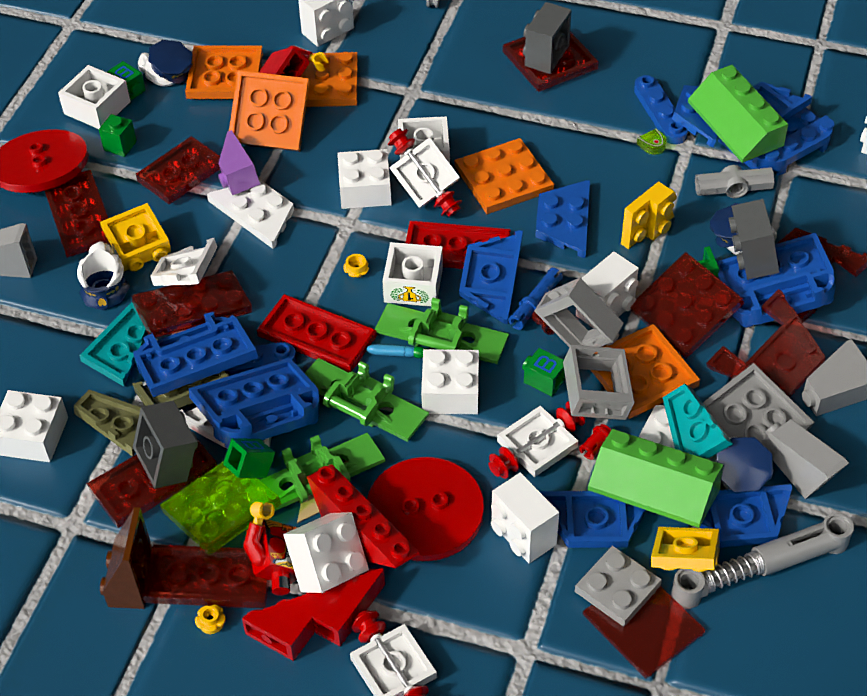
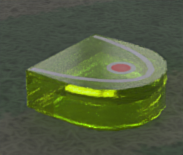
(652, 142)

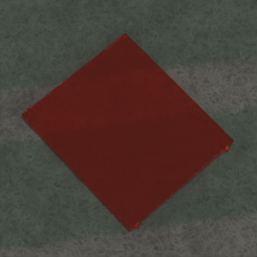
(652, 634)

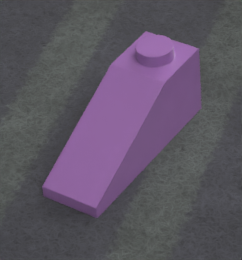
(236, 166)

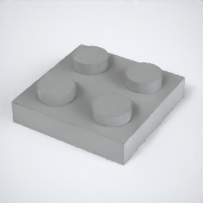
(618, 585)

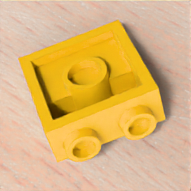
(648, 215)
(136, 237)
(686, 548)

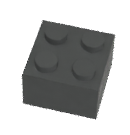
(547, 37)
(753, 239)
(164, 444)

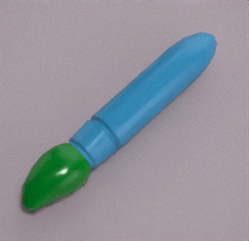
(395, 350)

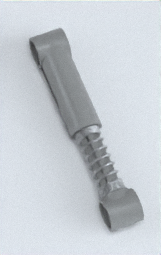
(766, 559)

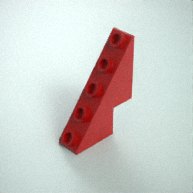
(378, 537)
(329, 614)

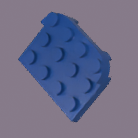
(804, 135)
(803, 278)
(193, 353)
(258, 402)

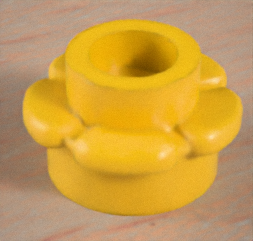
(356, 265)
(213, 625)

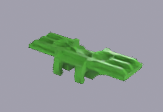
(441, 330)
(359, 388)
(359, 452)

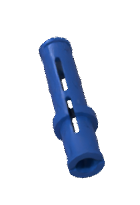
(529, 304)

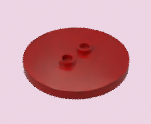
(41, 160)
(430, 505)

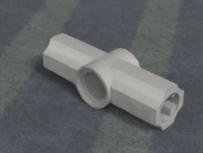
(734, 181)

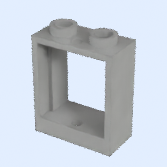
(555, 314)
(598, 403)

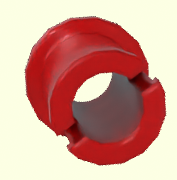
(595, 441)

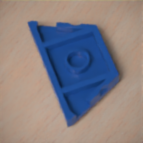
(781, 99)
(690, 119)
(564, 216)
(491, 274)
(748, 516)
(594, 519)

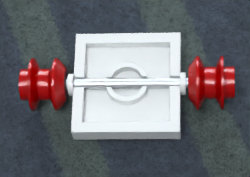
(424, 172)
(535, 442)
(390, 662)

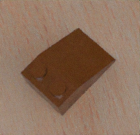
(128, 564)

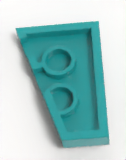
(113, 349)
(693, 425)

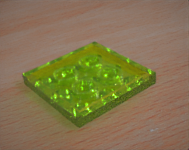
(217, 507)

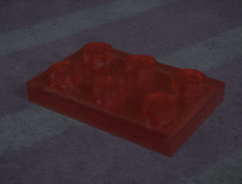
(179, 170)

